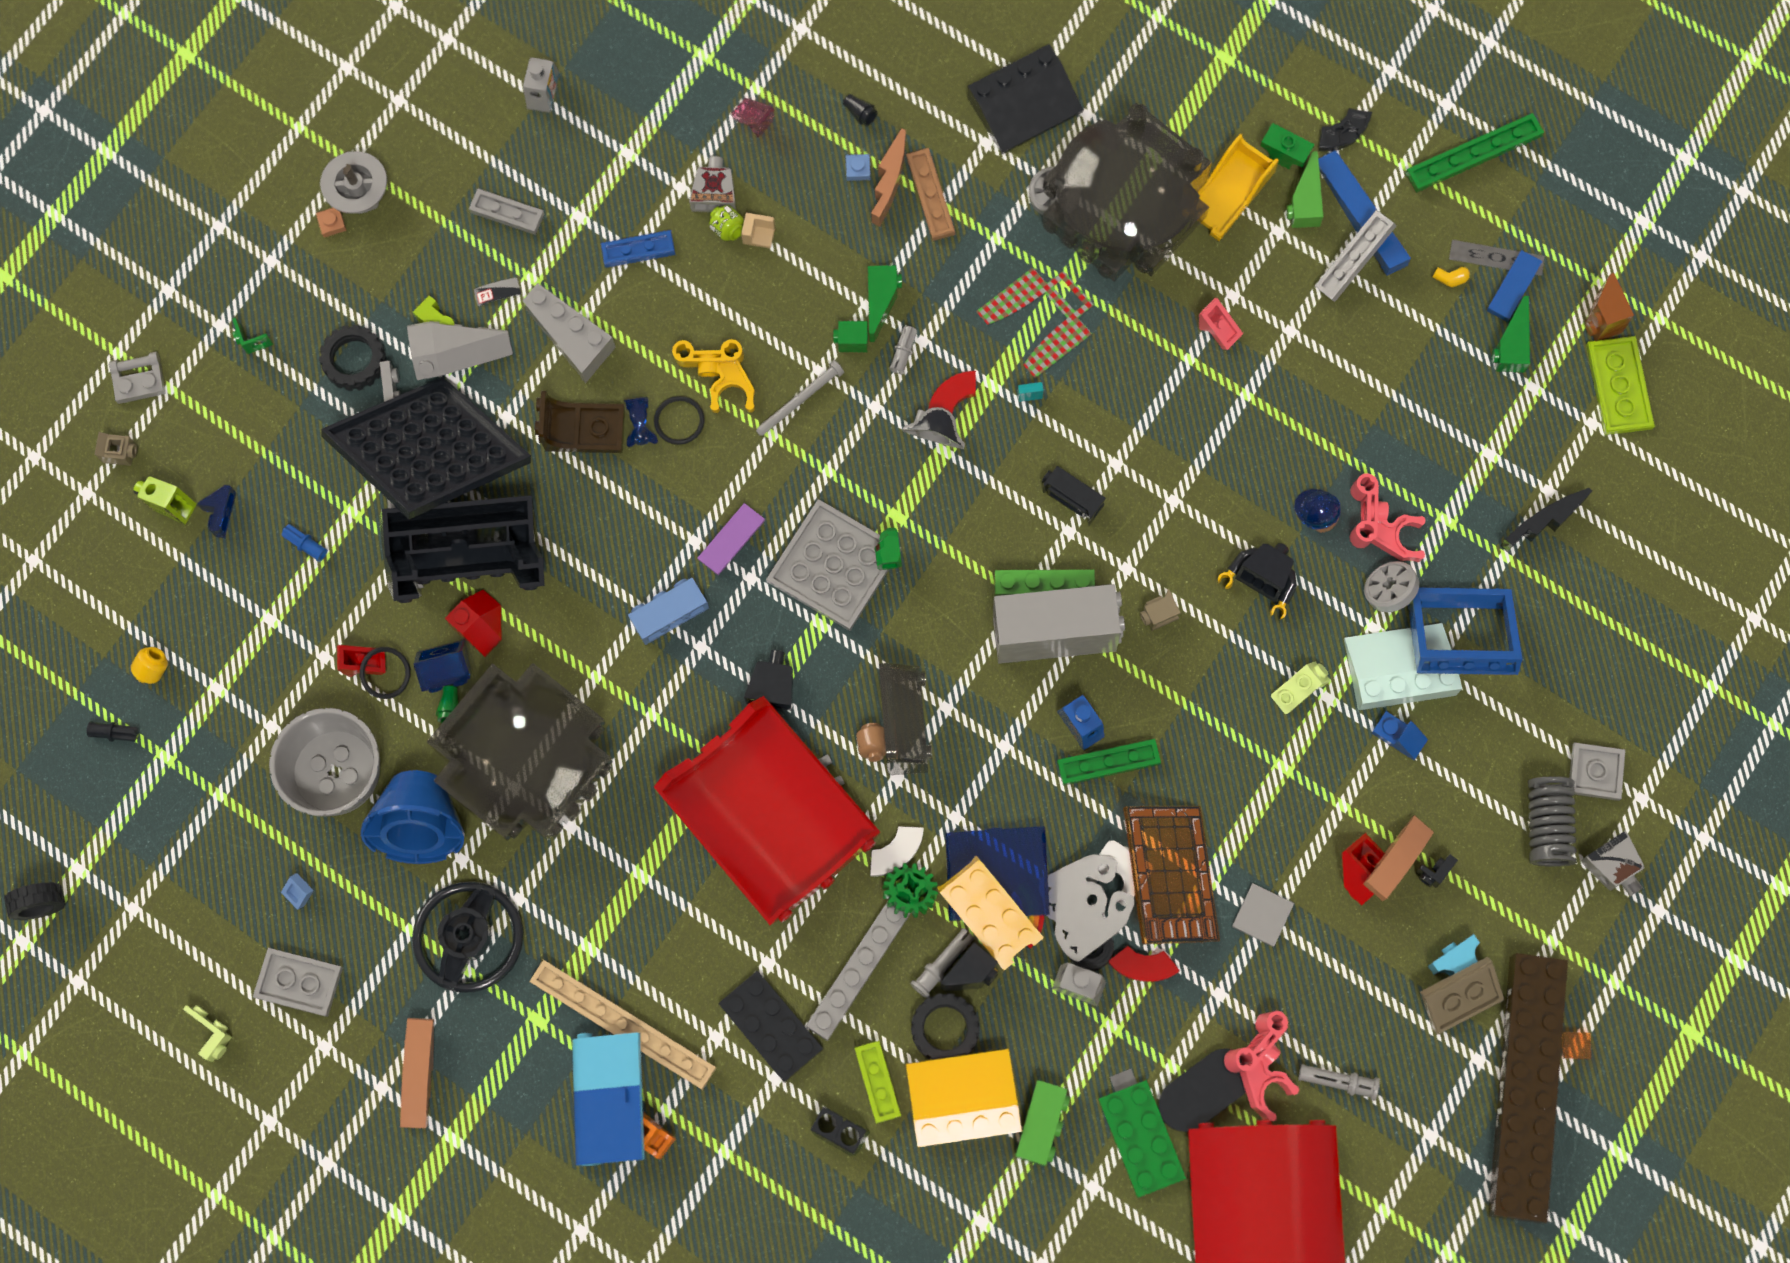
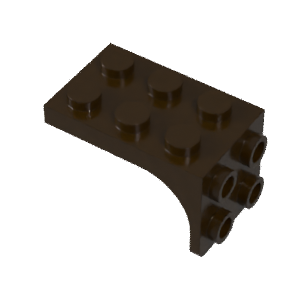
(579, 426)

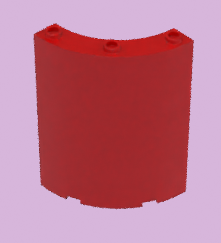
(768, 811)
(1266, 1193)

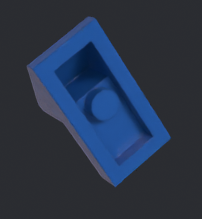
(1399, 735)

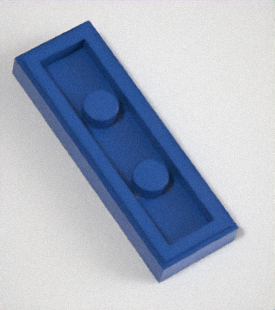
(638, 248)
(1514, 286)

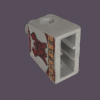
(712, 187)

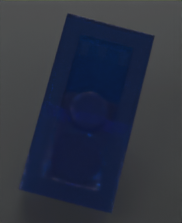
(221, 506)

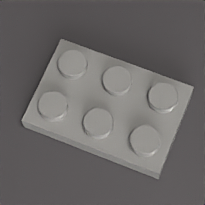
(297, 982)

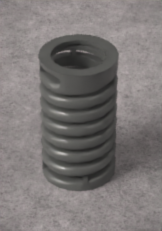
(1559, 818)

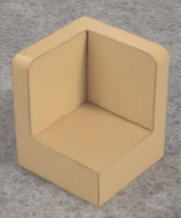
(758, 230)

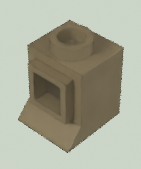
(126, 452)
(1160, 611)

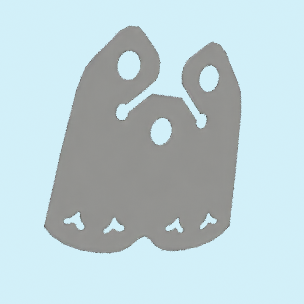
(1074, 915)

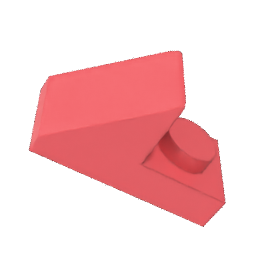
(1219, 324)

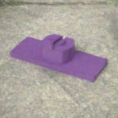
(731, 539)

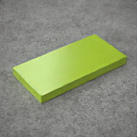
(1620, 385)

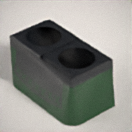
(836, 1133)

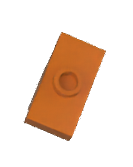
(656, 1138)

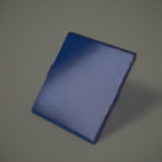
(1012, 856)

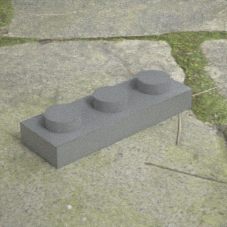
(506, 211)

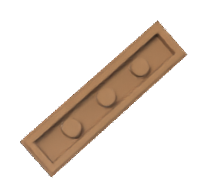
(930, 194)

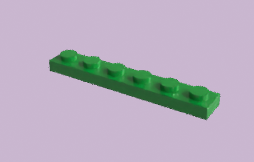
(1474, 152)

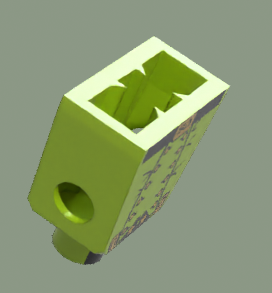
(159, 495)

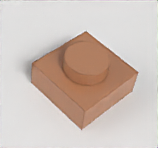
(331, 222)

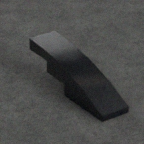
(1551, 516)

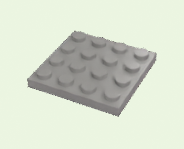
(830, 565)

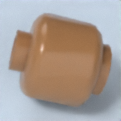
(871, 742)

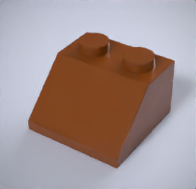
(1609, 311)

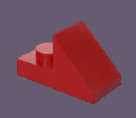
(350, 659)

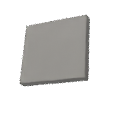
(1263, 915)

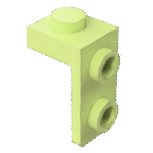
(1300, 686)
(217, 1043)

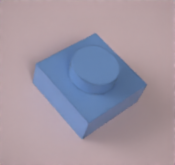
(858, 167)
(297, 891)

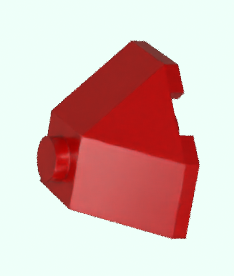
(478, 621)

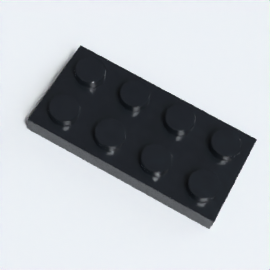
(771, 1026)

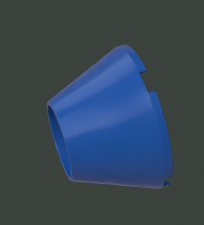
(413, 821)

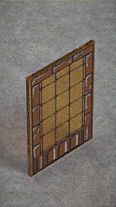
(1171, 874)

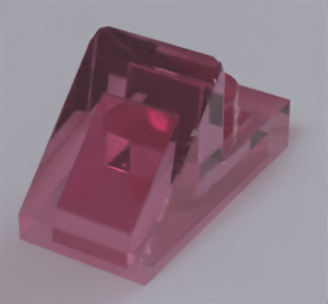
(755, 115)

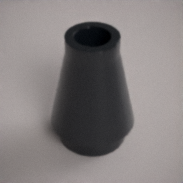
(861, 110)

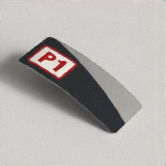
(497, 291)

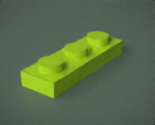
(877, 1082)

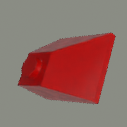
(1358, 865)

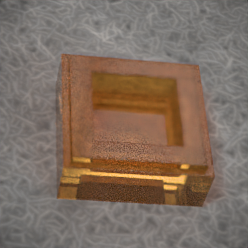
(1576, 1045)

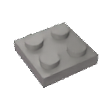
(1597, 771)

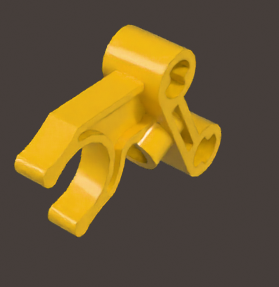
(717, 363)

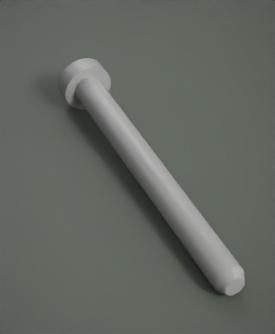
(835, 369)

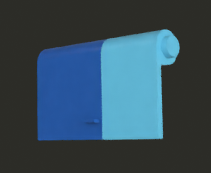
(607, 1098)

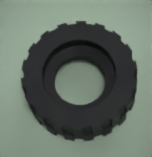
(34, 901)

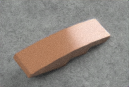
(890, 172)
(1398, 858)
(417, 1072)

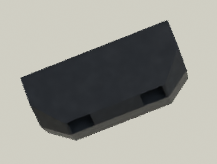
(460, 542)

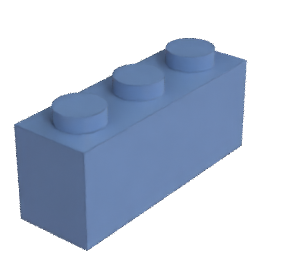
(668, 610)

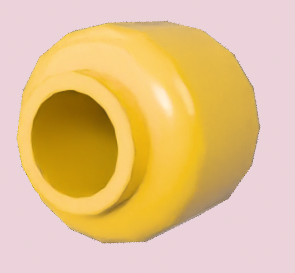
(149, 665)

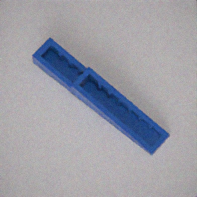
(1359, 209)

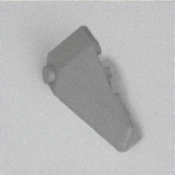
(448, 348)

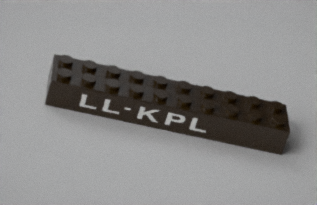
(1528, 1089)

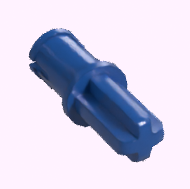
(304, 542)

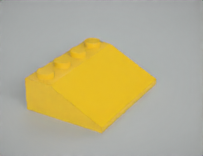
(963, 1097)

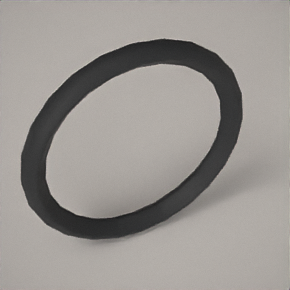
(682, 441)
(363, 679)

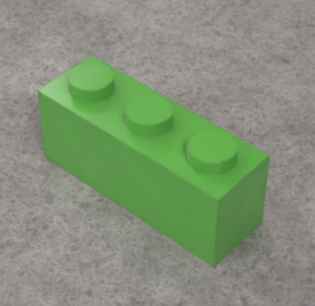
(1042, 1123)

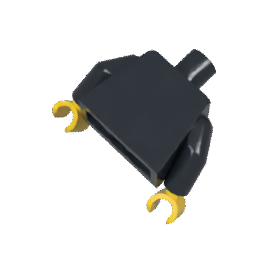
(1265, 571)

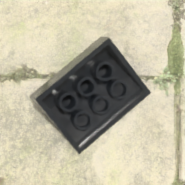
(1024, 99)

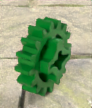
(902, 898)

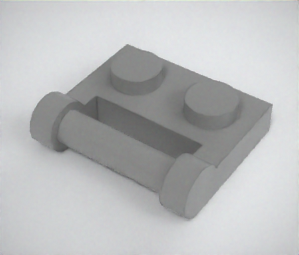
(137, 385)

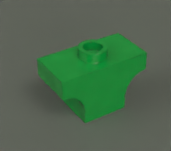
(1286, 147)

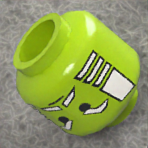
(726, 223)

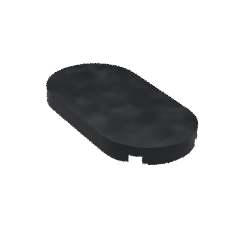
(1200, 1093)

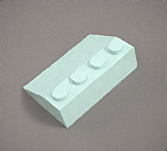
(1386, 672)

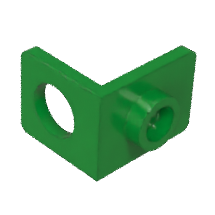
(248, 345)

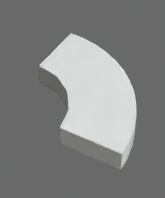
(899, 851)

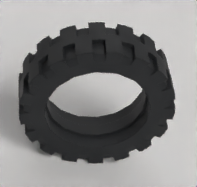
(338, 339)
(941, 1001)

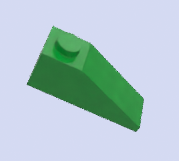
(881, 295)
(1514, 347)

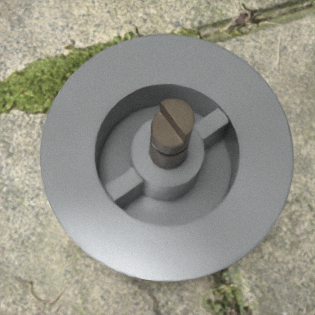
(354, 182)

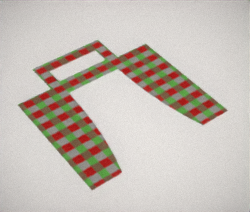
(1063, 337)

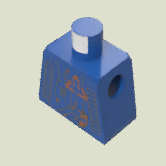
(1082, 721)

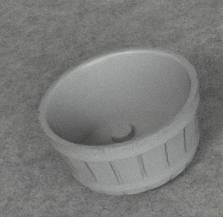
(308, 751)

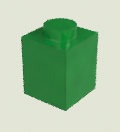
(851, 336)

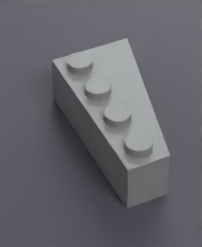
(571, 333)

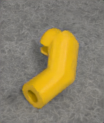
(1453, 278)

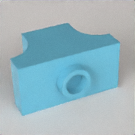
(1456, 957)

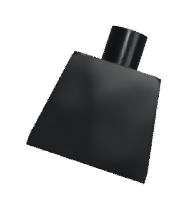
(772, 681)

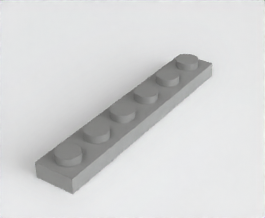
(856, 972)

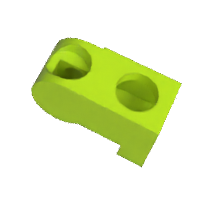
(428, 311)

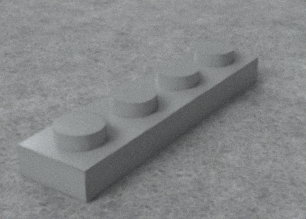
(1355, 255)

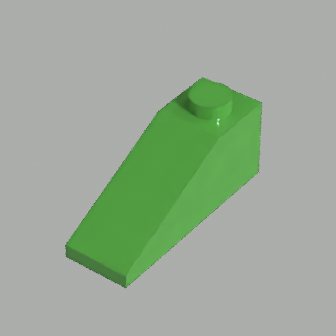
(1306, 202)

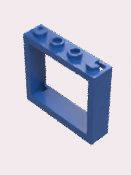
(1465, 660)

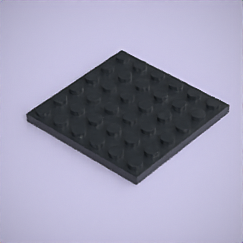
(425, 447)

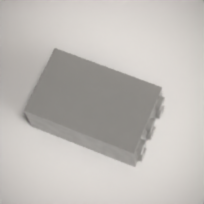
(1057, 623)

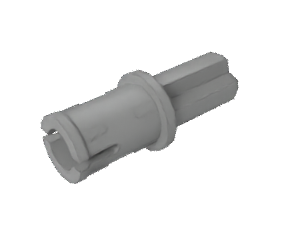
(903, 350)

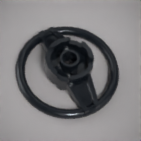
(459, 952)

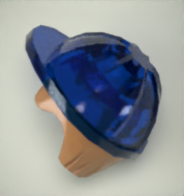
(1318, 509)

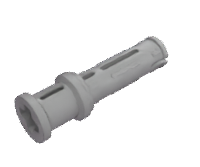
(935, 972)
(1307, 1074)

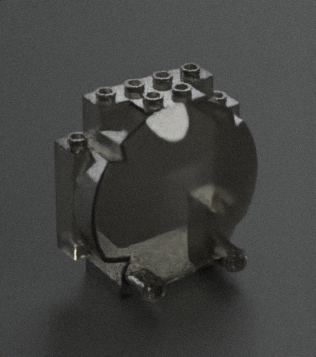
(1126, 193)
(521, 753)

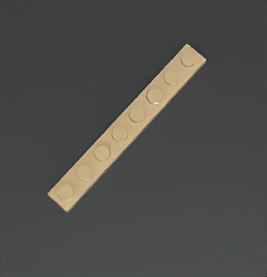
(621, 1022)

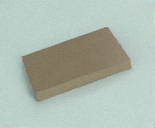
(1462, 995)

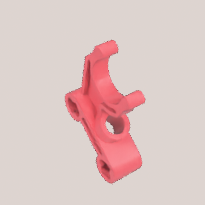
(1375, 523)
(1257, 1058)

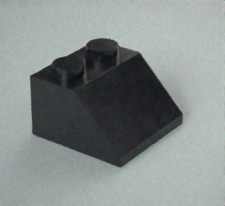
(971, 971)

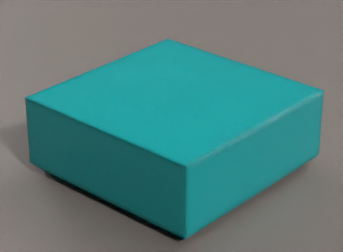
(1030, 392)

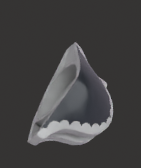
(936, 426)

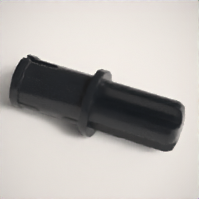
(112, 731)

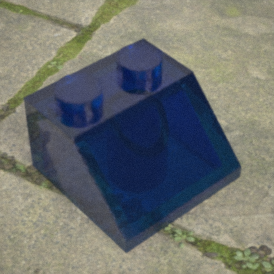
(443, 666)

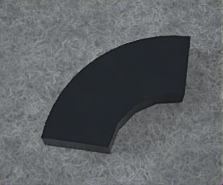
(1346, 132)

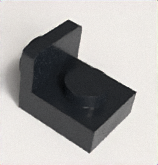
(1441, 870)

